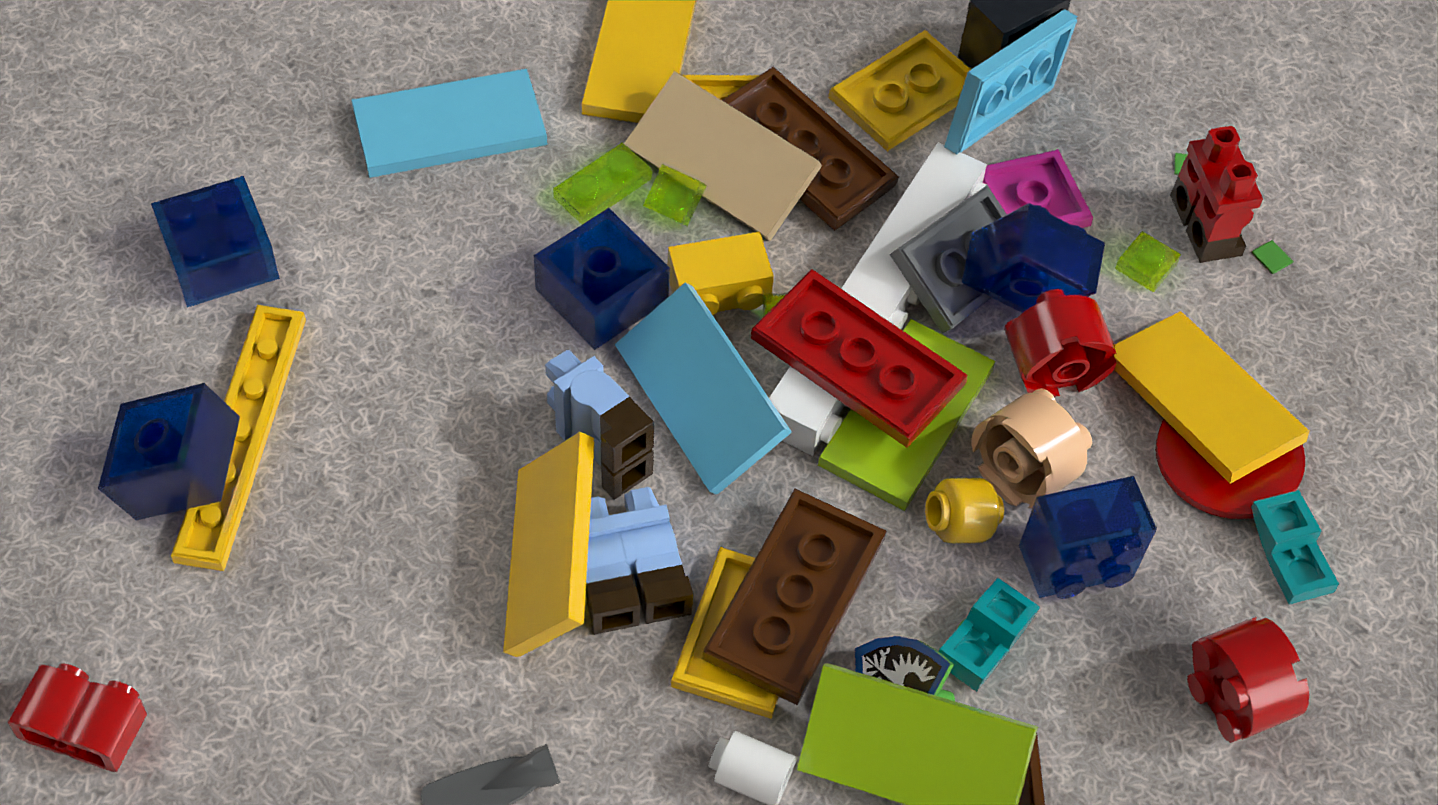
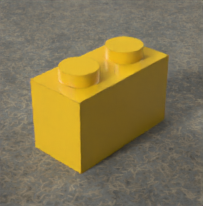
(723, 271)

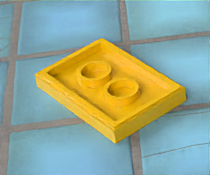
(902, 90)
(706, 679)

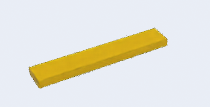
(255, 396)

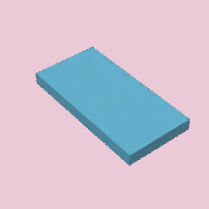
(1010, 81)
(448, 122)
(702, 389)

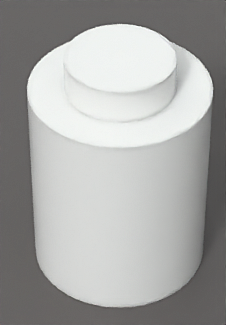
(752, 768)

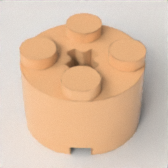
(1031, 448)

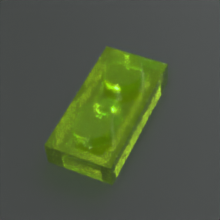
(602, 183)

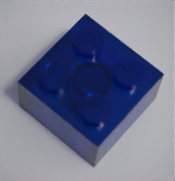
(215, 241)
(1030, 255)
(601, 278)
(169, 452)
(1087, 537)

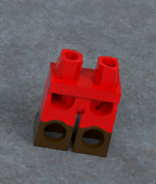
(1219, 195)

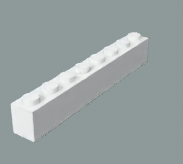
(878, 283)

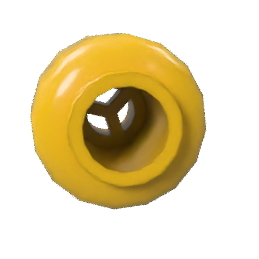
(964, 510)

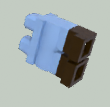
(597, 406)
(640, 545)

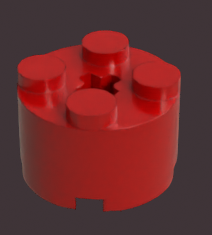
(1061, 343)
(1248, 678)

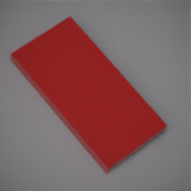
(859, 357)

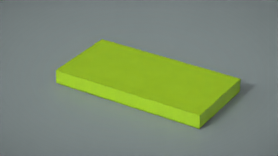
(880, 463)
(912, 744)

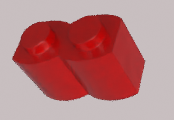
(78, 716)

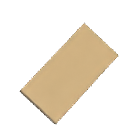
(740, 161)

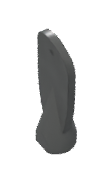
(495, 781)

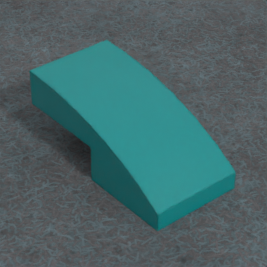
(1290, 545)
(988, 633)

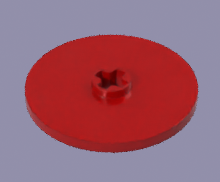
(1209, 491)

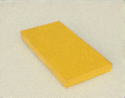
(636, 56)
(1207, 397)
(550, 546)

